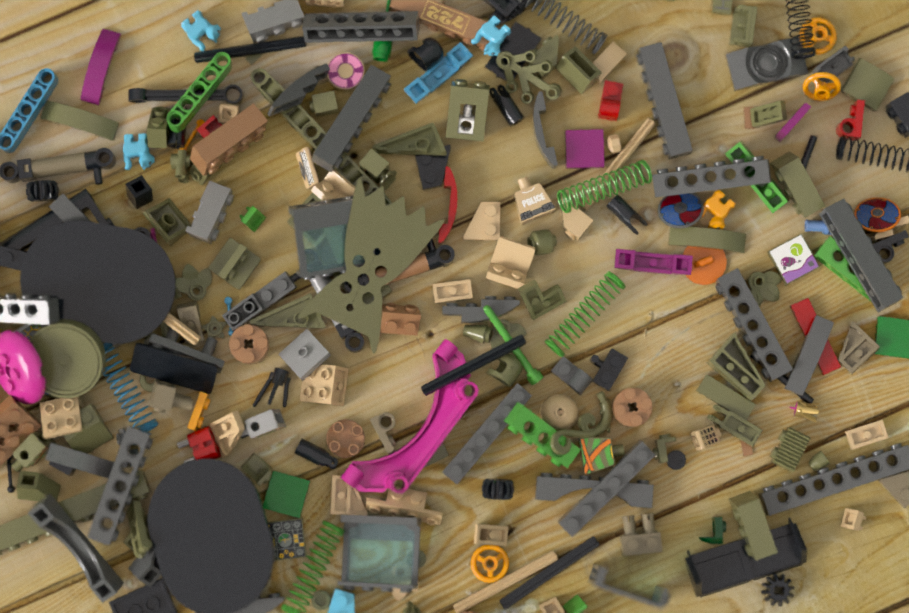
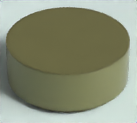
(321, 600)

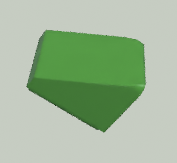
(575, 605)

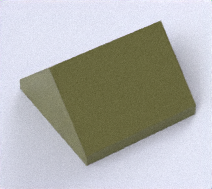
(167, 221)

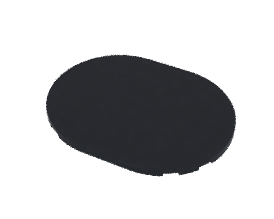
(102, 277)
(211, 536)

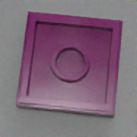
(792, 122)
(584, 148)

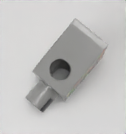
(268, 421)

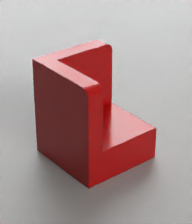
(209, 126)

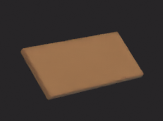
(747, 118)
(747, 450)

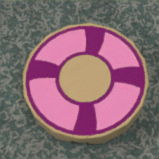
(345, 71)

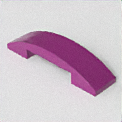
(99, 66)
(653, 262)

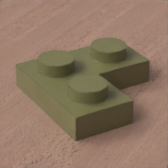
(540, 302)

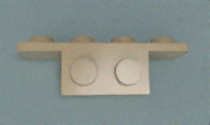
(407, 504)

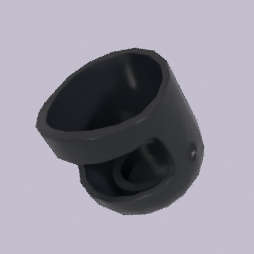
(430, 53)

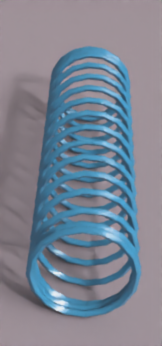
(147, 426)

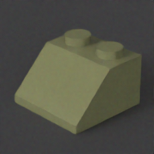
(93, 432)

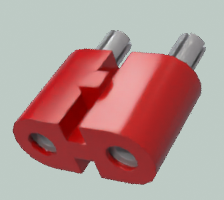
(202, 443)

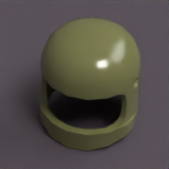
(508, 374)

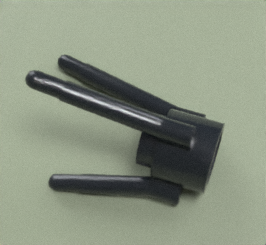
(279, 378)

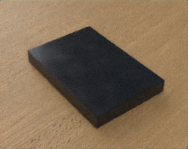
(145, 600)

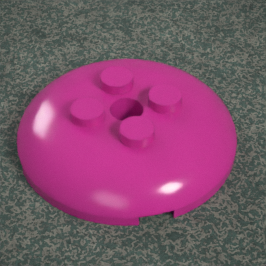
(20, 368)

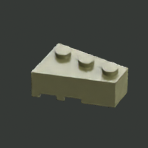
(797, 184)
(736, 368)
(753, 525)

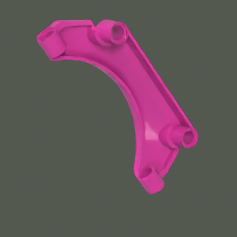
(409, 460)

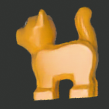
(718, 209)

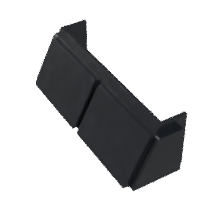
(731, 566)

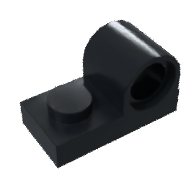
(886, 245)

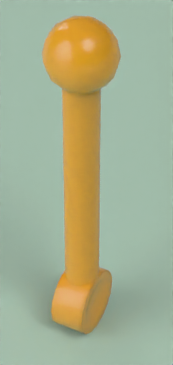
(199, 122)

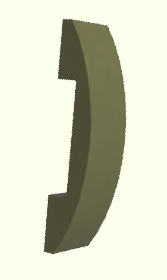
(80, 120)
(708, 238)

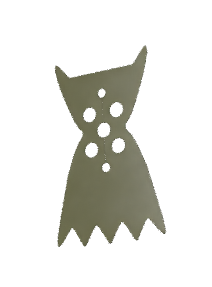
(372, 227)

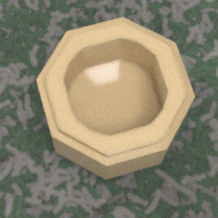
(614, 144)

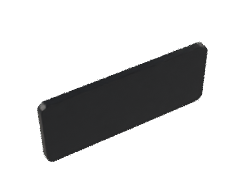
(173, 368)

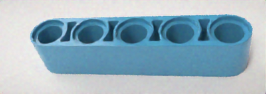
(28, 101)

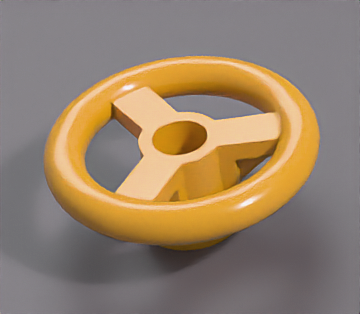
(824, 34)
(822, 89)
(477, 557)

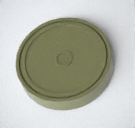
(69, 357)

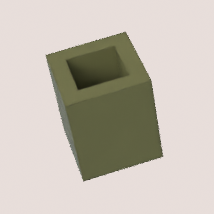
(324, 104)

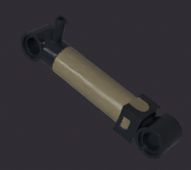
(31, 169)

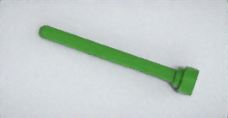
(533, 374)

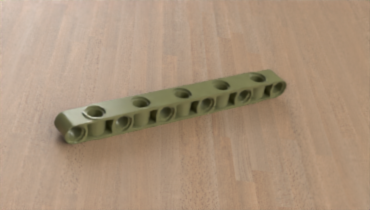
(302, 122)

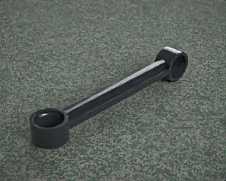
(141, 95)

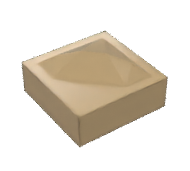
(227, 111)

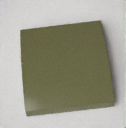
(867, 84)

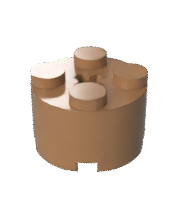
(238, 344)
(642, 405)

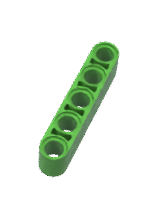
(201, 83)

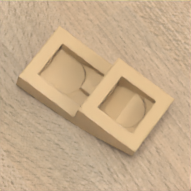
(609, 60)
(883, 235)

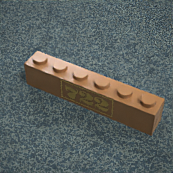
(444, 19)

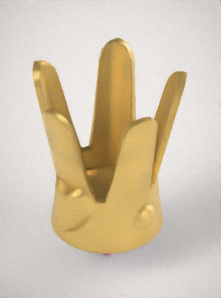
(803, 408)

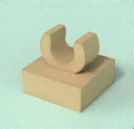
(852, 519)

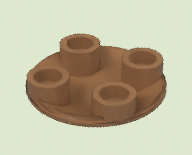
(345, 438)

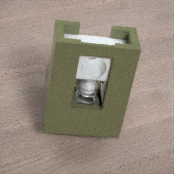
(468, 94)

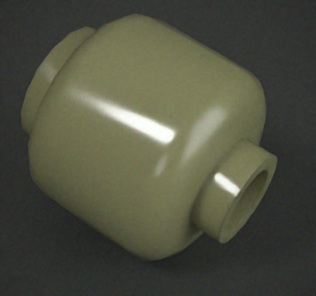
(542, 241)

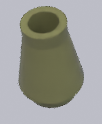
(480, 333)

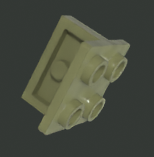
(234, 263)

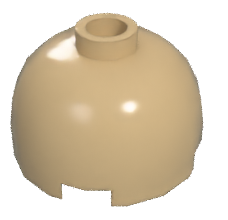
(550, 412)

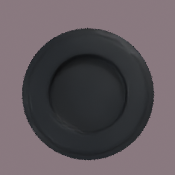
(676, 460)

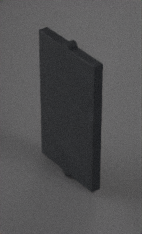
(517, 42)

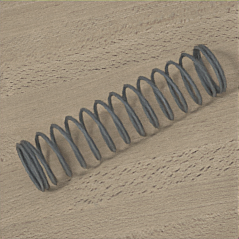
(600, 42)

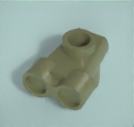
(181, 163)

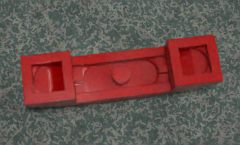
(449, 183)

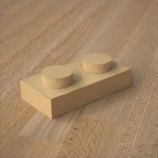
(452, 291)
(866, 434)

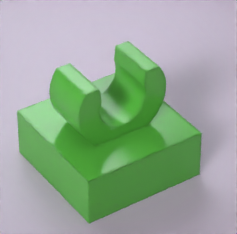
(252, 218)

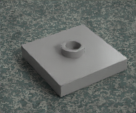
(304, 354)

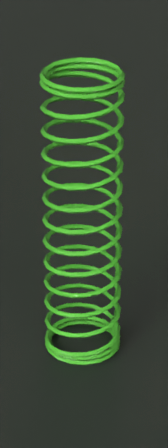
(564, 194)
(551, 344)
(289, 609)

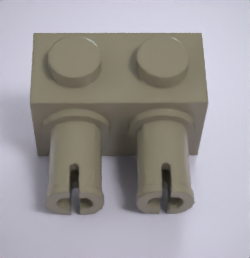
(164, 397)
(644, 543)

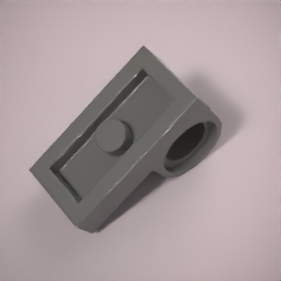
(572, 376)

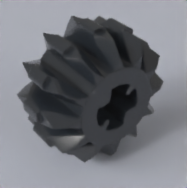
(42, 190)
(497, 489)
(779, 582)

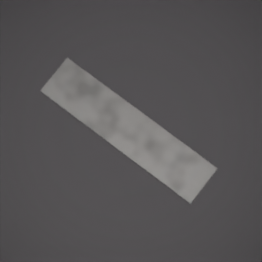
(79, 460)

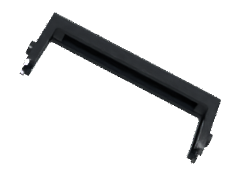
(25, 237)

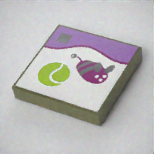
(793, 259)

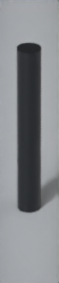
(808, 151)

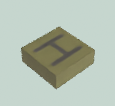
(722, 7)

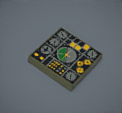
(288, 539)

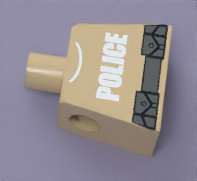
(532, 201)

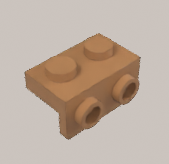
(400, 319)

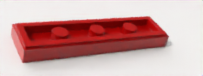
(804, 315)

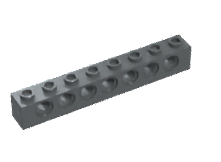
(773, 505)

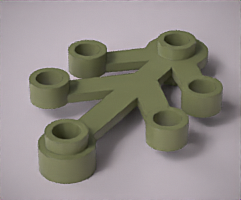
(526, 74)

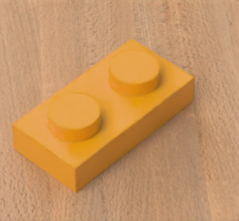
(203, 403)

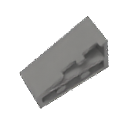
(273, 20)
(210, 212)

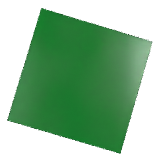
(892, 337)
(286, 494)

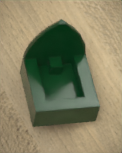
(718, 527)

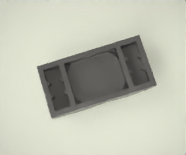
(765, 64)

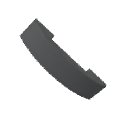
(548, 153)

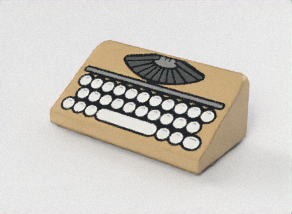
(307, 168)

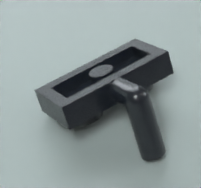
(608, 369)

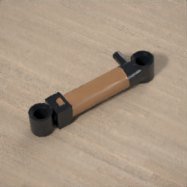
(422, 263)

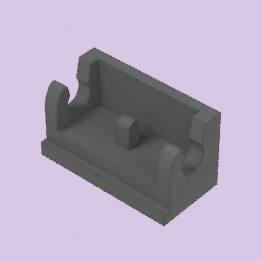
(835, 64)

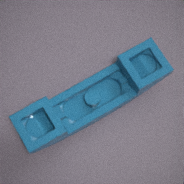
(438, 74)

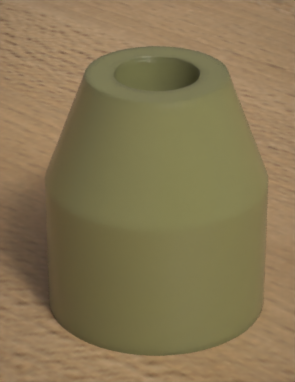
(818, 461)

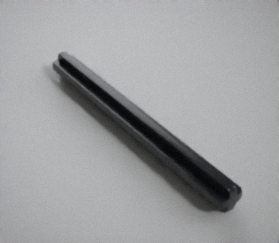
(252, 49)
(473, 365)
(549, 572)

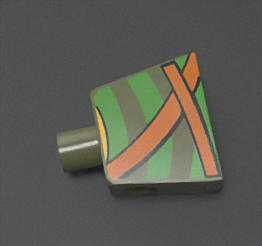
(31, 451)
(598, 453)

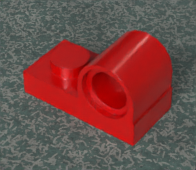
(610, 101)
(854, 123)

